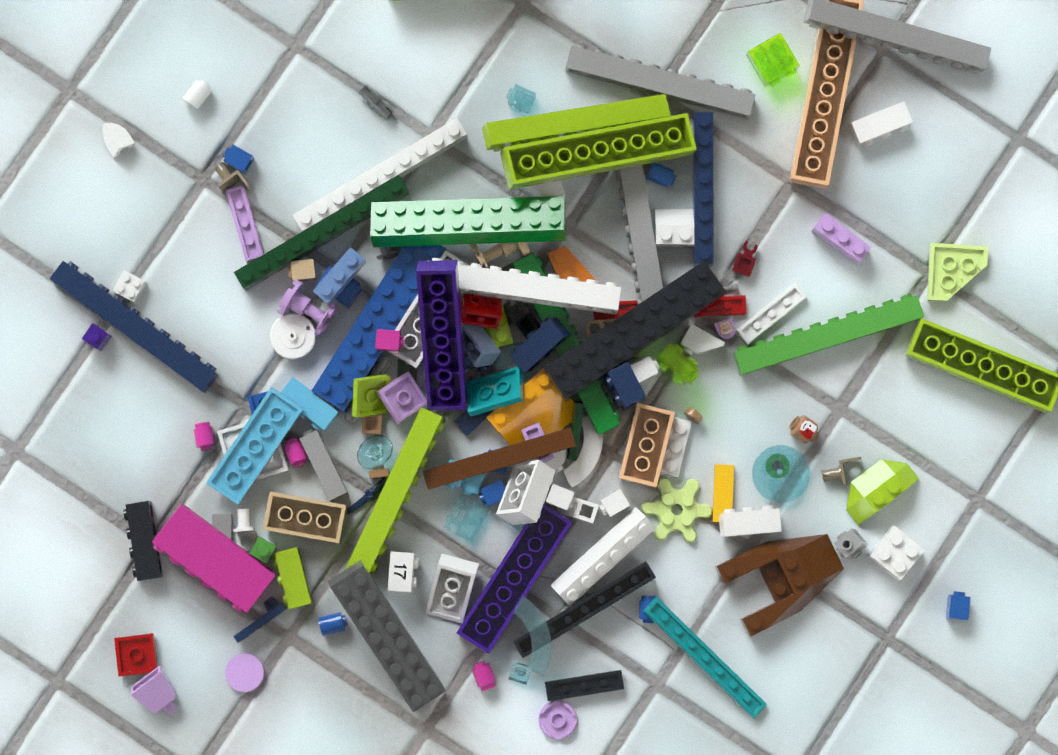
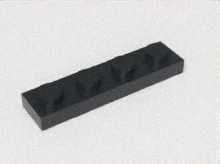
(584, 685)

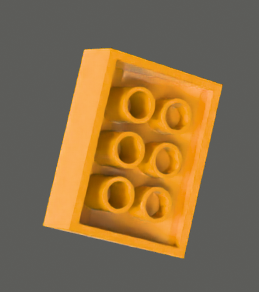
(540, 405)

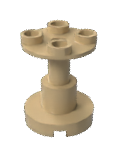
(497, 250)

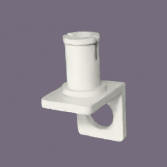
(244, 528)

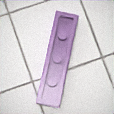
(244, 223)

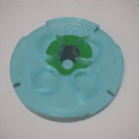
(780, 474)

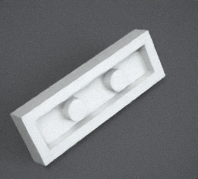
(675, 447)

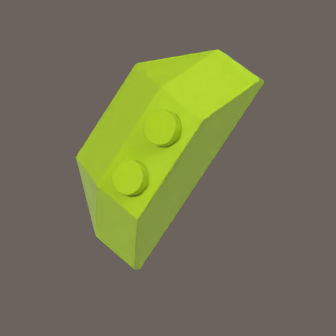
(877, 488)

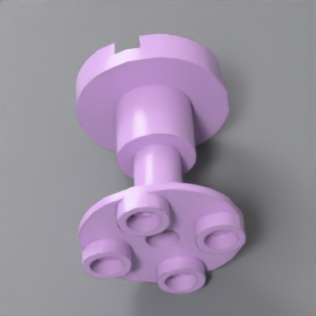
(301, 304)

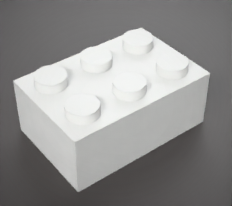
(525, 492)

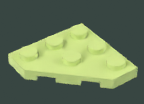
(952, 268)

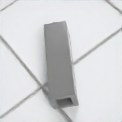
(323, 464)

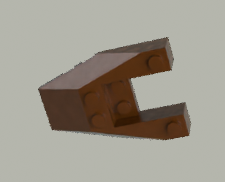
(792, 571)

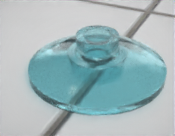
(374, 452)

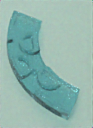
(539, 635)

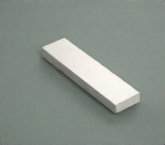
(771, 313)

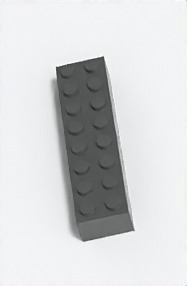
(386, 635)

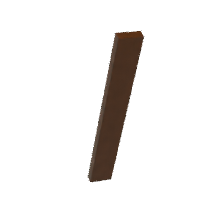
(499, 458)

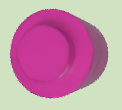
(204, 436)
(295, 452)
(484, 675)

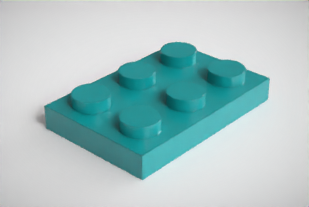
(495, 391)

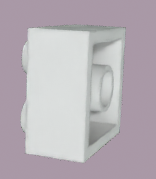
(129, 286)

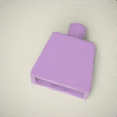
(155, 692)

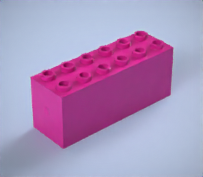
(213, 558)

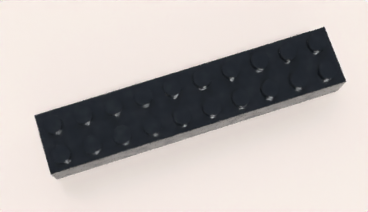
(634, 331)

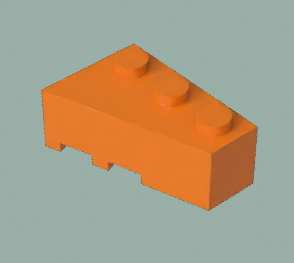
(567, 265)

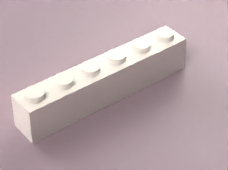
(603, 556)

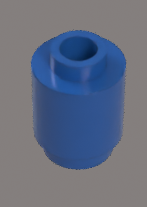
(645, 601)

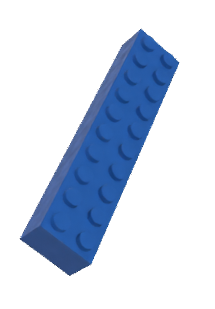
(384, 311)

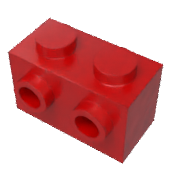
(480, 309)

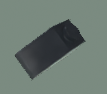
(522, 318)

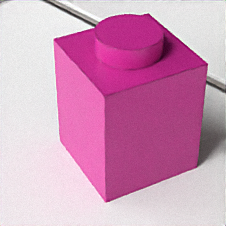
(389, 340)

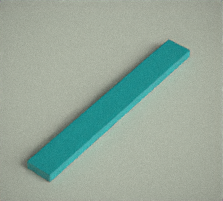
(704, 657)

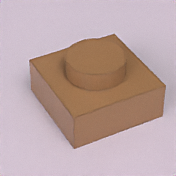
(372, 424)
(379, 473)

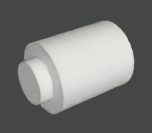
(197, 94)

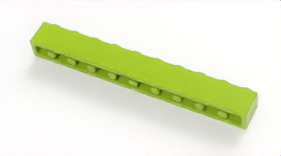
(572, 121)

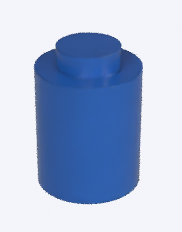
(661, 175)
(332, 623)

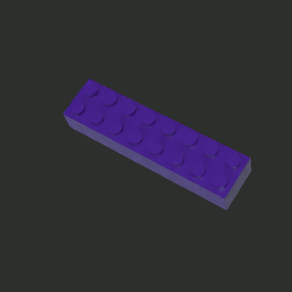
(442, 335)
(513, 579)

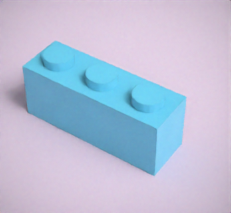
(314, 407)

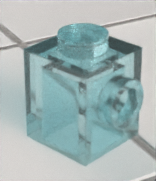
(520, 99)

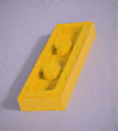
(722, 489)

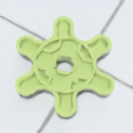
(667, 520)

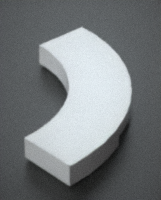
(588, 456)

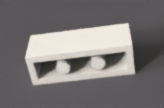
(881, 124)
(749, 521)

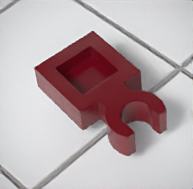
(744, 262)

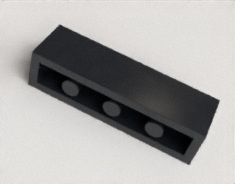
(142, 533)

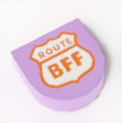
(725, 328)

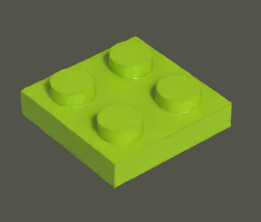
(365, 397)

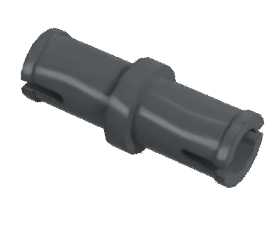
(376, 102)

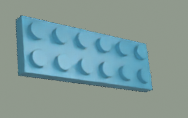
(254, 445)

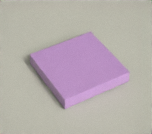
(402, 397)

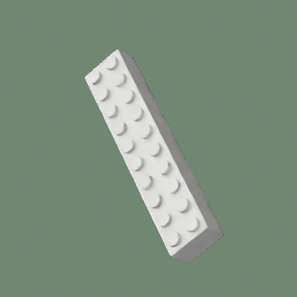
(538, 289)

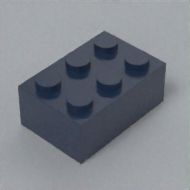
(624, 386)

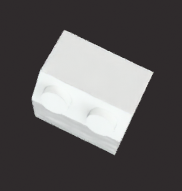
(452, 588)

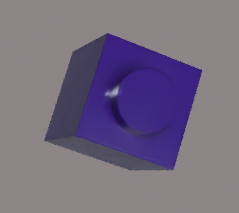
(96, 337)

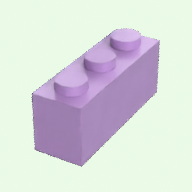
(841, 238)

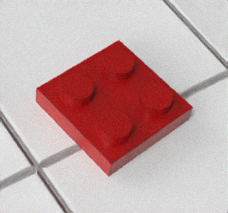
(135, 654)

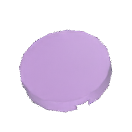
(244, 672)
(557, 719)

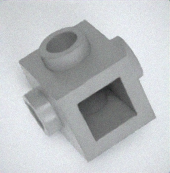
(853, 539)

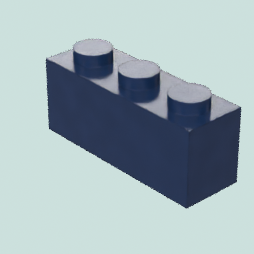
(539, 344)

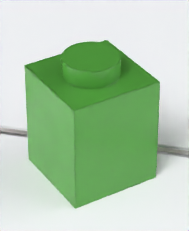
(262, 549)

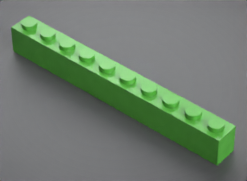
(828, 335)

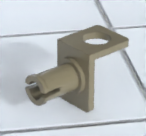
(228, 178)
(838, 473)

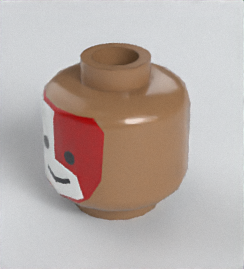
(803, 429)

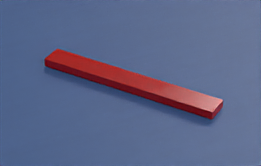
(723, 307)

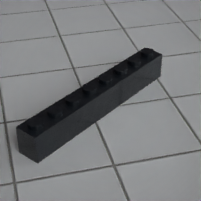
(591, 605)

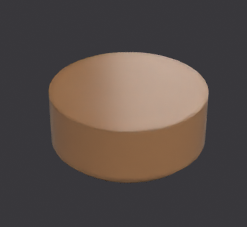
(693, 415)

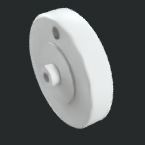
(293, 336)

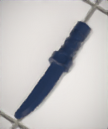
(369, 494)

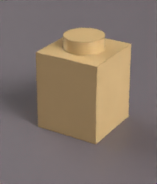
(302, 270)

